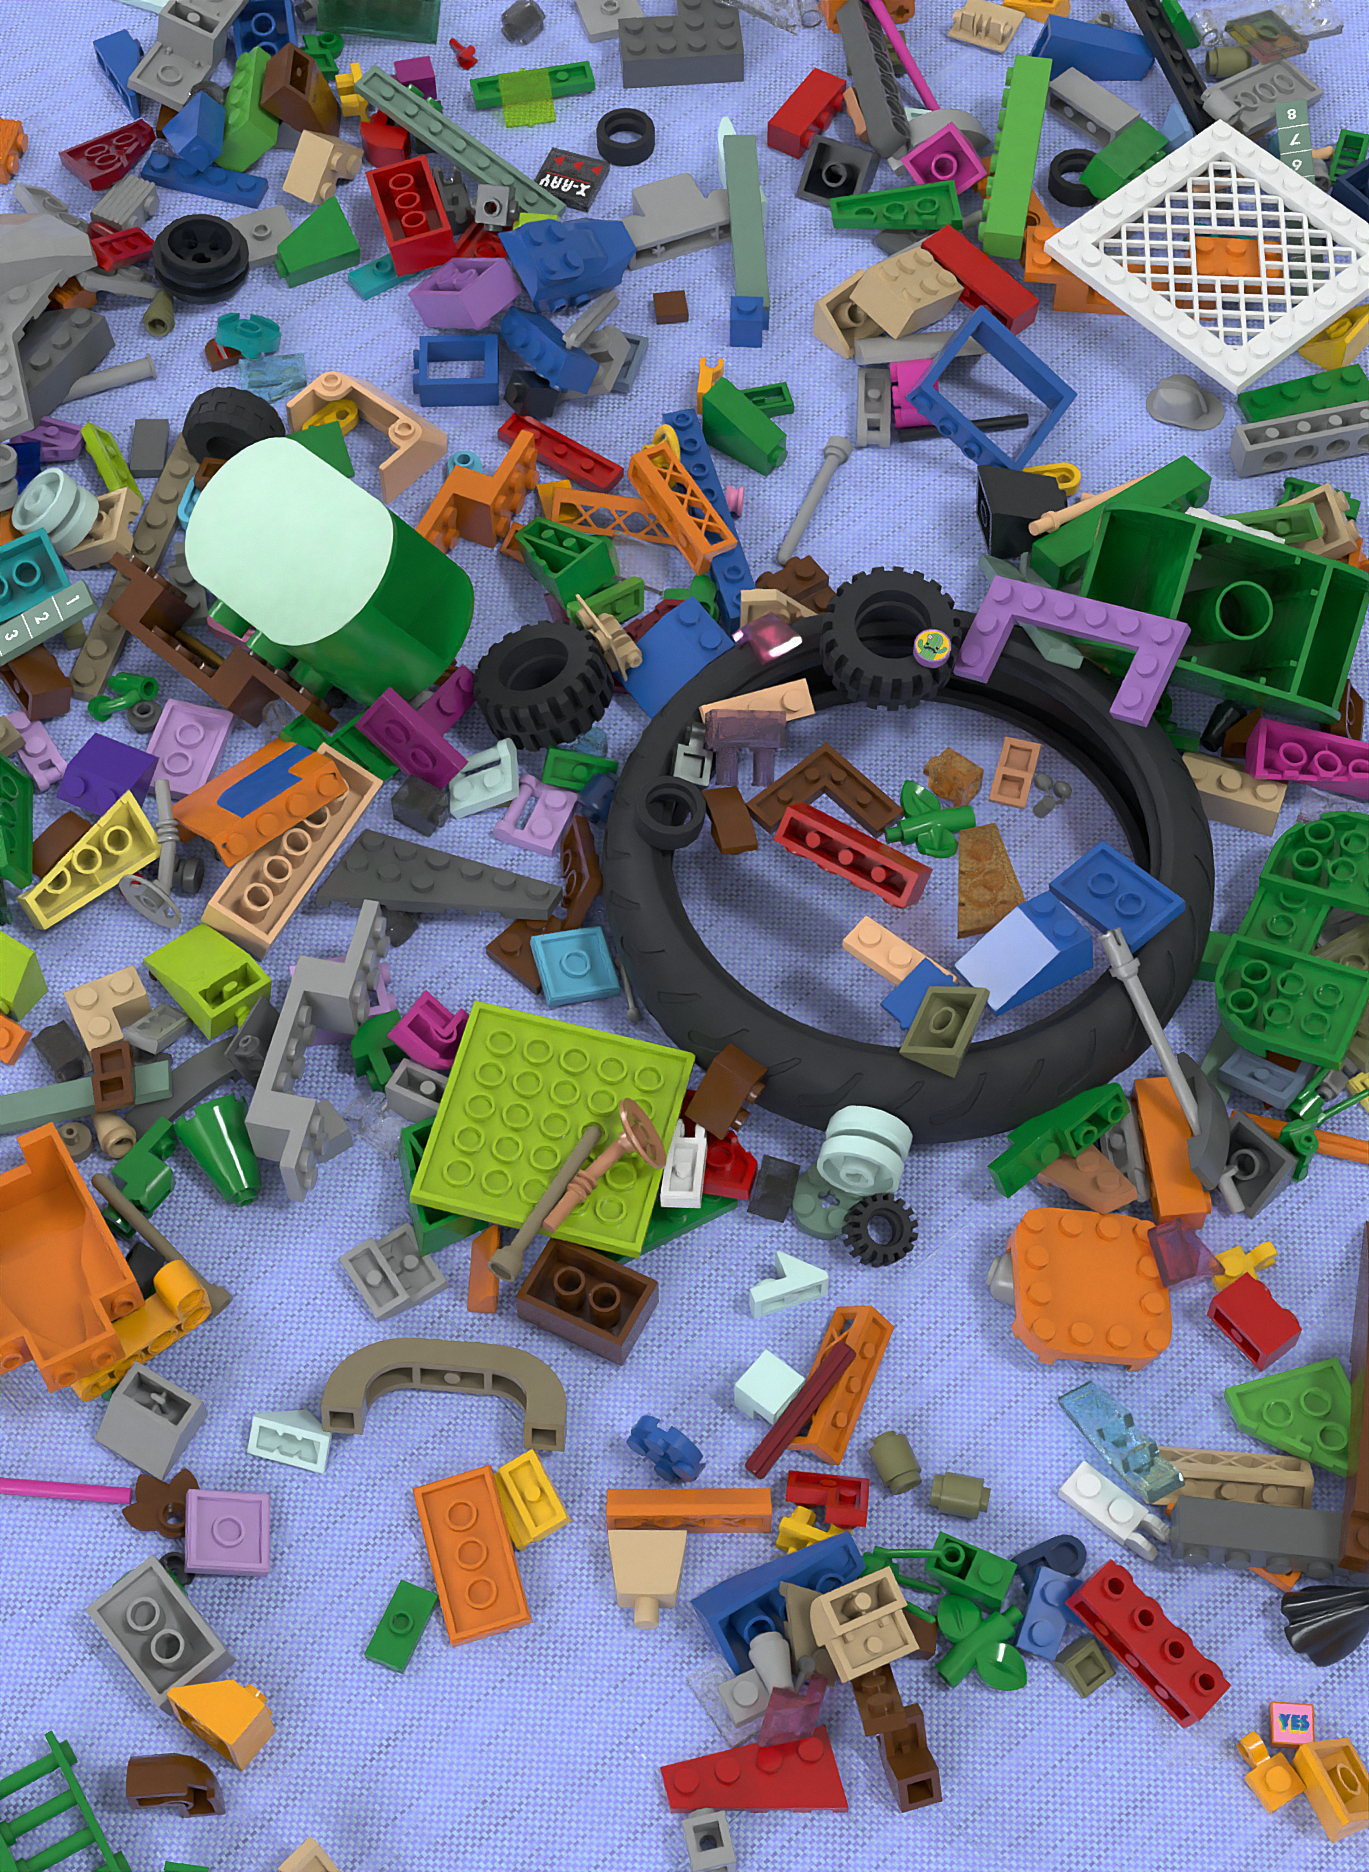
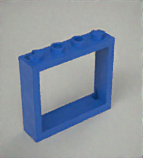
(1019, 362)

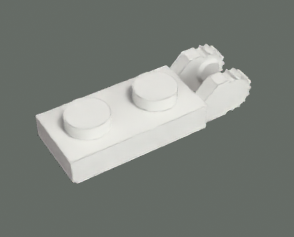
(685, 1169)
(1113, 1510)

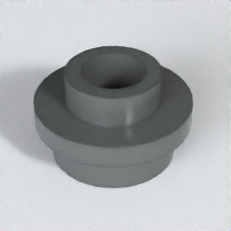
(144, 723)

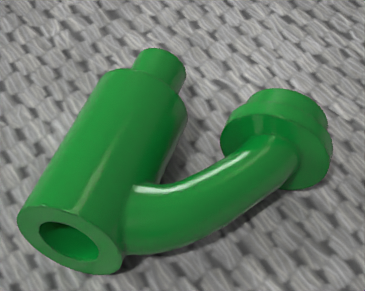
(130, 688)

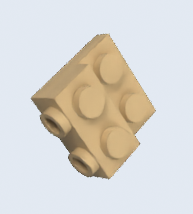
(1338, 532)

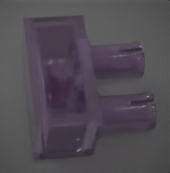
(745, 730)

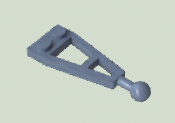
(1264, 1079)

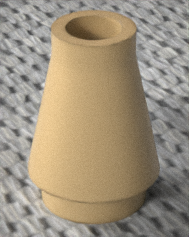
(114, 1133)

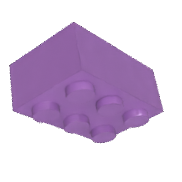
(466, 293)

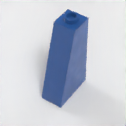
(1093, 50)

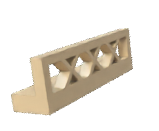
(1240, 1477)

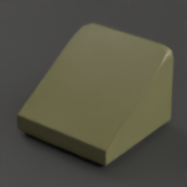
(1084, 1665)

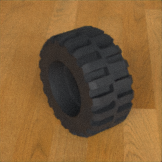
(895, 597)
(543, 685)

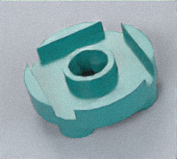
(248, 336)

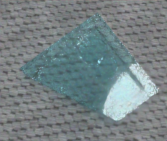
(273, 375)

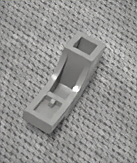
(930, 123)

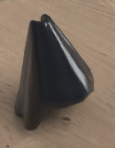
(1326, 1621)

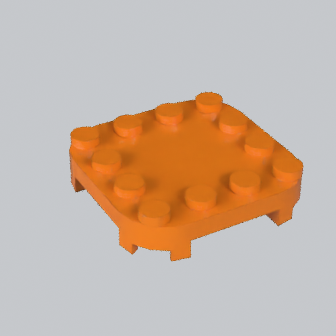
(1088, 1288)

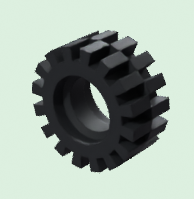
(900, 1223)

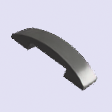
(190, 1084)
(1210, 1148)

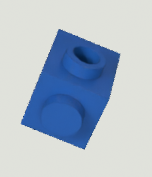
(747, 321)

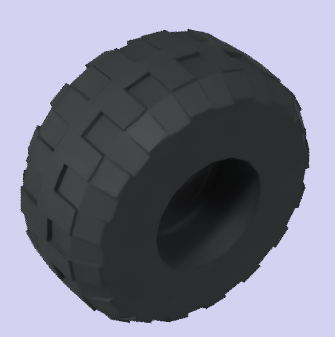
(227, 422)

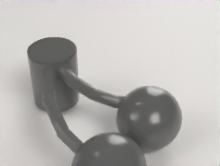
(1047, 804)

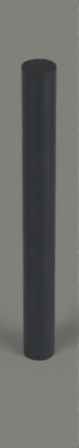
(983, 425)

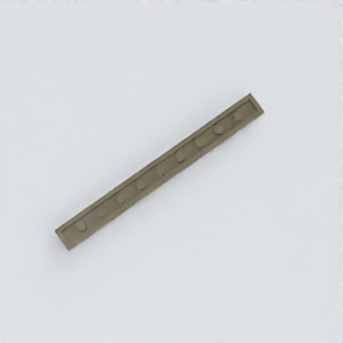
(150, 545)

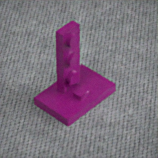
(415, 738)

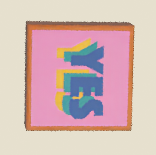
(1290, 1724)

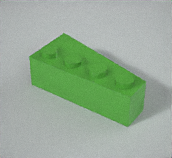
(247, 125)

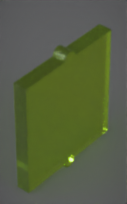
(526, 98)

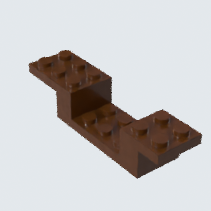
(243, 683)

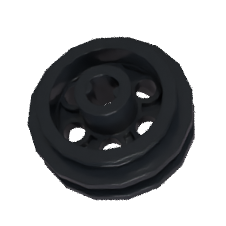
(201, 259)

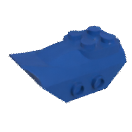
(568, 260)

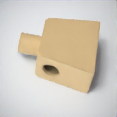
(647, 1571)

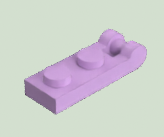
(38, 752)

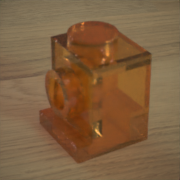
(954, 777)

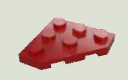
(728, 1166)

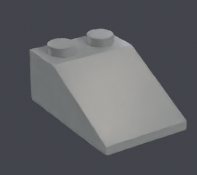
(159, 1632)

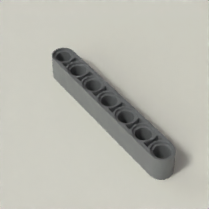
(873, 77)

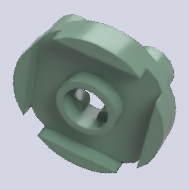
(808, 1208)

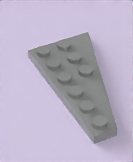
(121, 281)

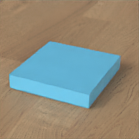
(575, 966)

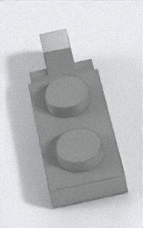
(181, 577)

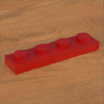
(565, 454)

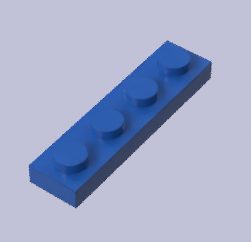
(211, 183)

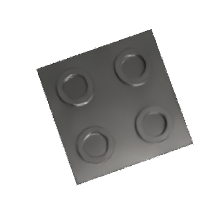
(252, 1041)

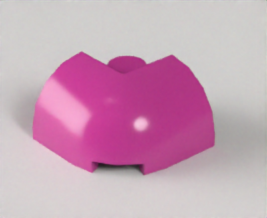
(430, 1033)

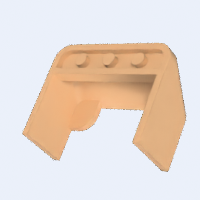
(417, 439)

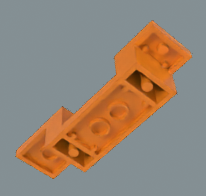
(1213, 258)
(482, 505)

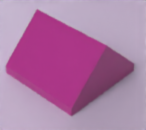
(944, 158)

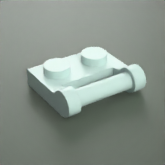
(486, 787)

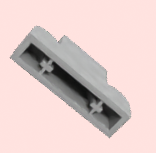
(675, 220)

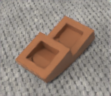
(1014, 773)

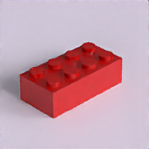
(411, 215)

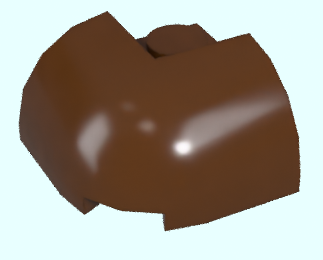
(174, 1781)

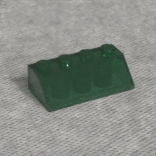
(382, 19)

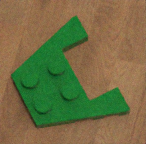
(347, 741)

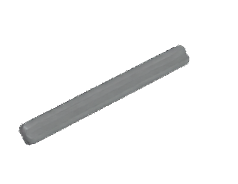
(590, 320)

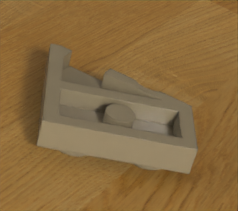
(800, 1632)

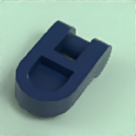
(1060, 1553)

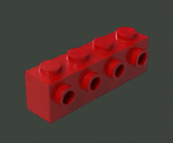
(983, 280)
(853, 855)
(1148, 1643)

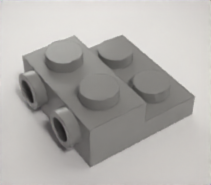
(610, 350)

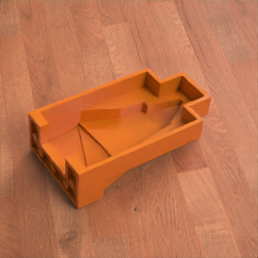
(58, 1268)

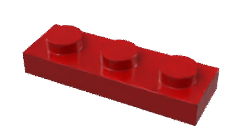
(122, 248)

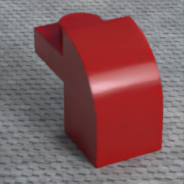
(384, 141)

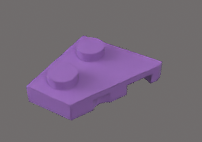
(58, 439)

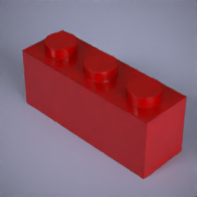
(806, 113)

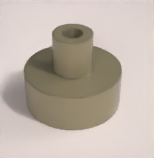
(77, 1140)

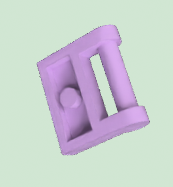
(547, 821)

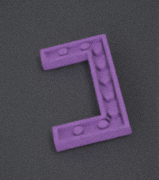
(1151, 636)

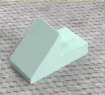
(797, 1284)

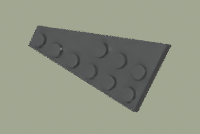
(430, 881)

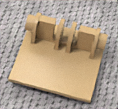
(986, 24)
(613, 640)

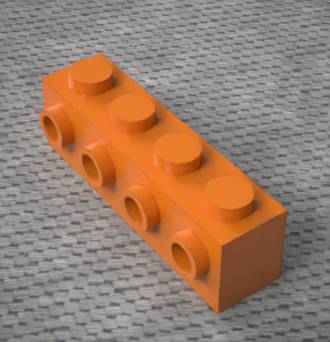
(1166, 1157)

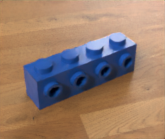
(545, 350)

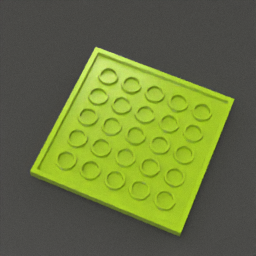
(520, 1107)

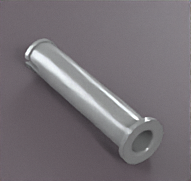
(112, 378)

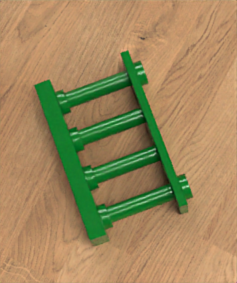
(60, 1757)

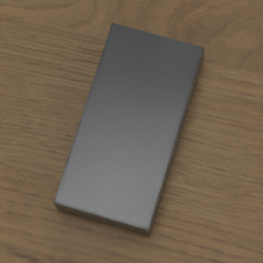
(149, 447)

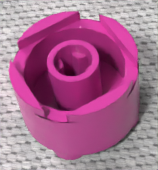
(906, 375)

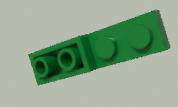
(1063, 1129)

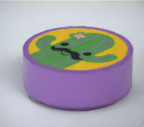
(932, 648)

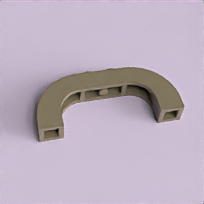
(452, 1368)

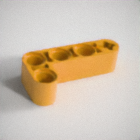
(168, 1316)

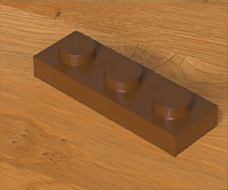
(879, 1701)

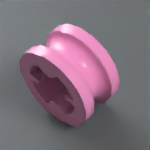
(735, 499)

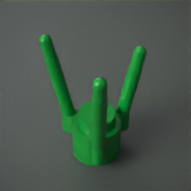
(1309, 1103)
(883, 1558)

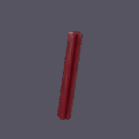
(800, 1410)

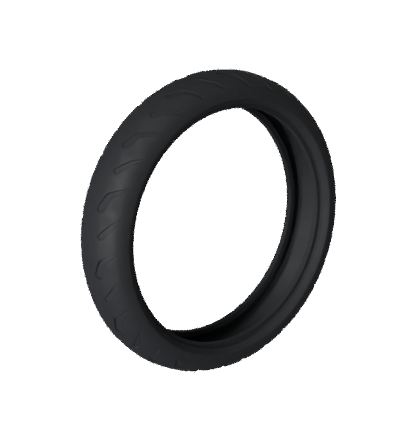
(1001, 1077)

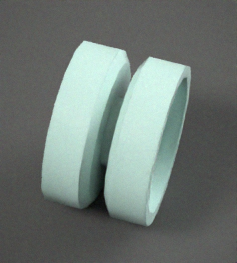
(57, 505)
(864, 1151)

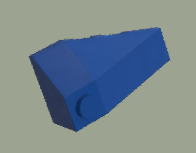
(752, 1601)

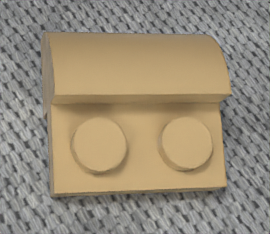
(863, 1624)

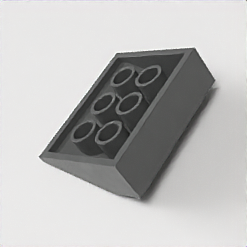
(58, 352)

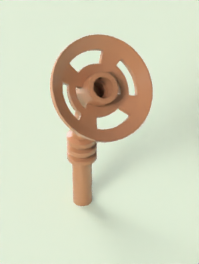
(636, 1137)

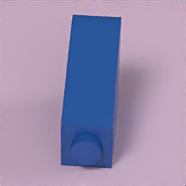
(198, 131)

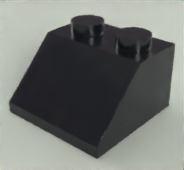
(836, 170)

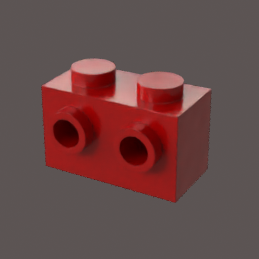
(1254, 1321)

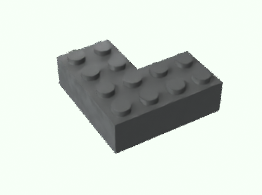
(682, 49)

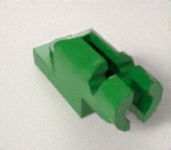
(144, 1176)

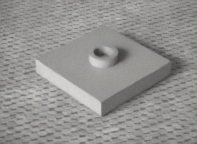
(602, 16)
(263, 233)

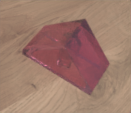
(1182, 1255)

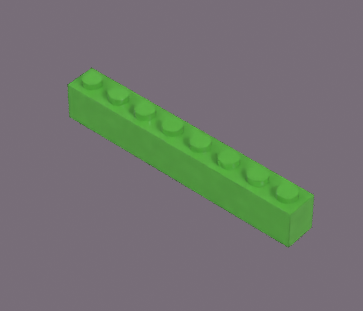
(1016, 158)

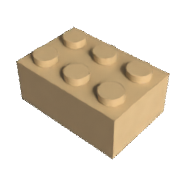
(907, 292)

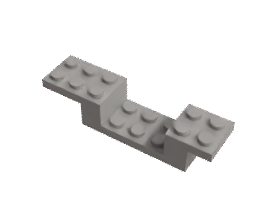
(186, 49)
(322, 997)

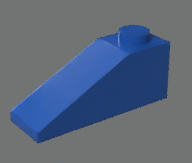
(118, 58)

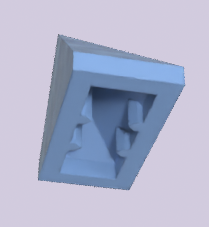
(1176, 129)

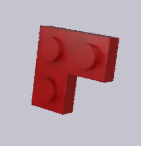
(842, 1495)

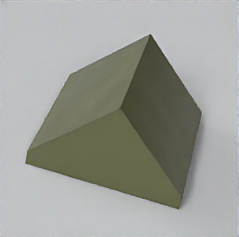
(945, 1027)

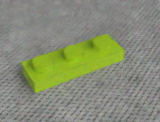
(109, 459)

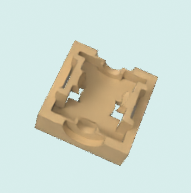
(109, 530)

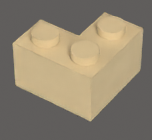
(319, 164)
(107, 1007)

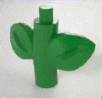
(929, 823)
(979, 1644)

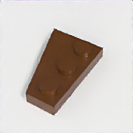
(581, 869)

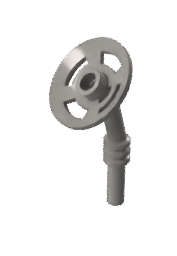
(154, 895)

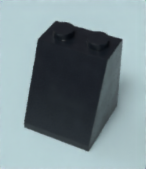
(1009, 503)

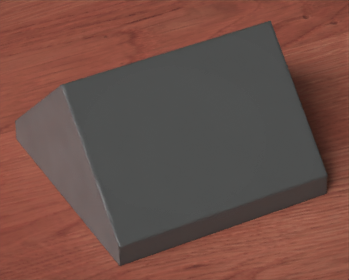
(1261, 1161)

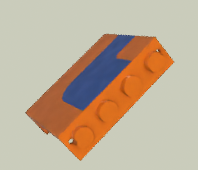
(258, 799)

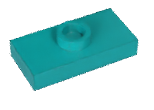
(376, 277)

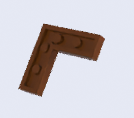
(828, 774)

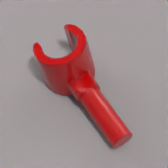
(465, 55)

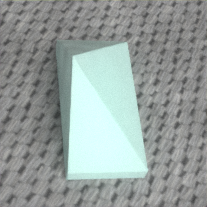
(290, 1438)

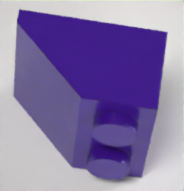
(104, 773)

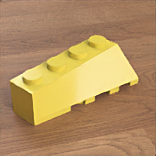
(112, 848)

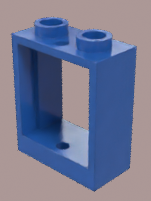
(457, 391)

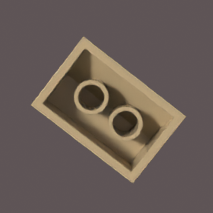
(1233, 795)

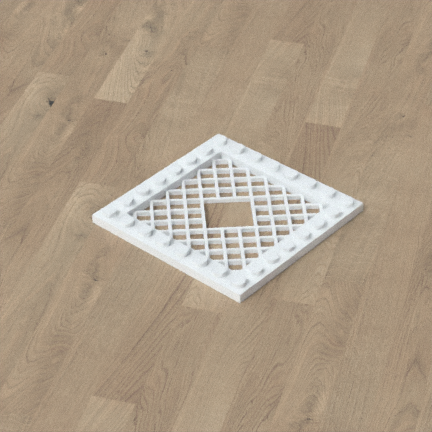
(1229, 365)

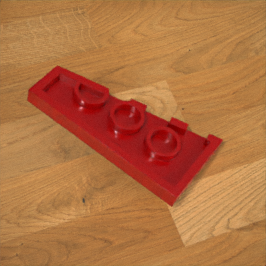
(759, 1779)

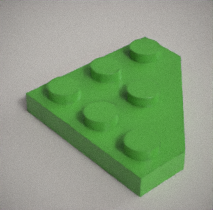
(1299, 1412)

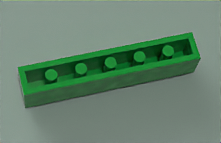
(1063, 554)

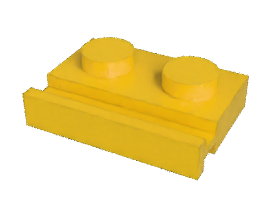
(530, 1500)

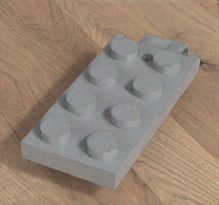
(1251, 95)

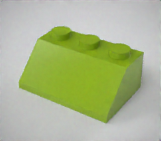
(20, 978)

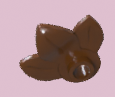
(159, 1503)

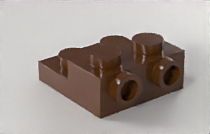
(801, 581)

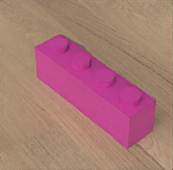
(1308, 758)

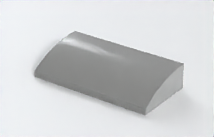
(909, 347)

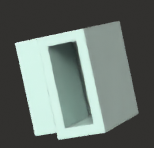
(767, 1388)

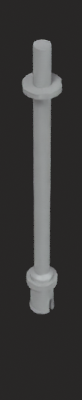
(1126, 969)

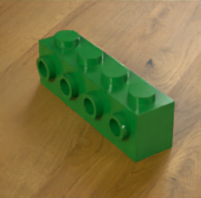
(1124, 159)

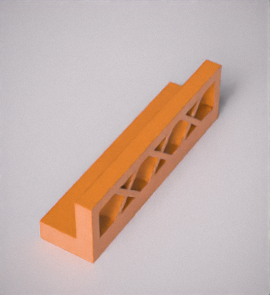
(609, 501)
(671, 514)
(841, 1408)
(690, 1510)

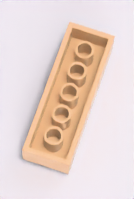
(276, 878)

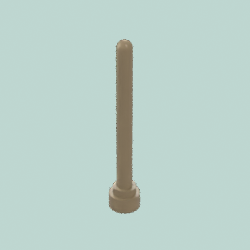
(507, 1262)
(218, 1296)

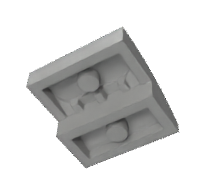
(392, 1273)

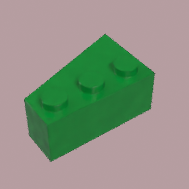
(564, 559)
(432, 1226)

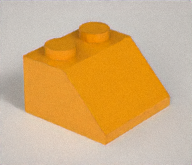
(225, 1718)

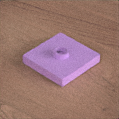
(227, 1533)

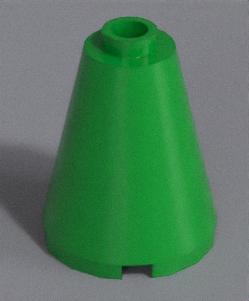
(223, 1148)

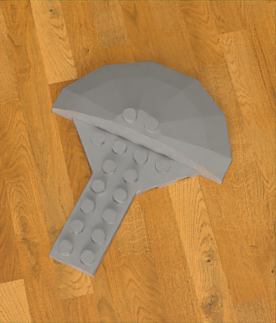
(34, 258)

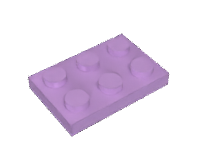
(189, 745)

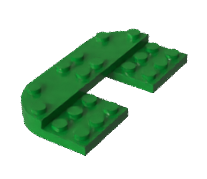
(1267, 980)

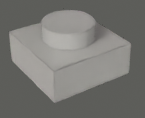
(744, 1697)

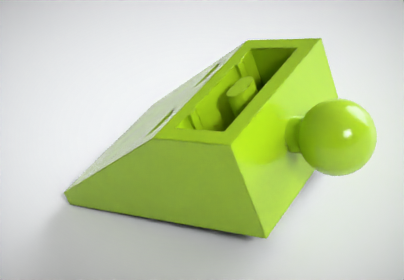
(210, 978)

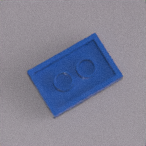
(1117, 893)

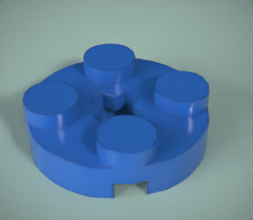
(670, 1451)

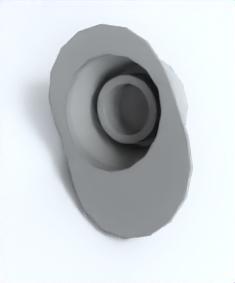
(1183, 403)

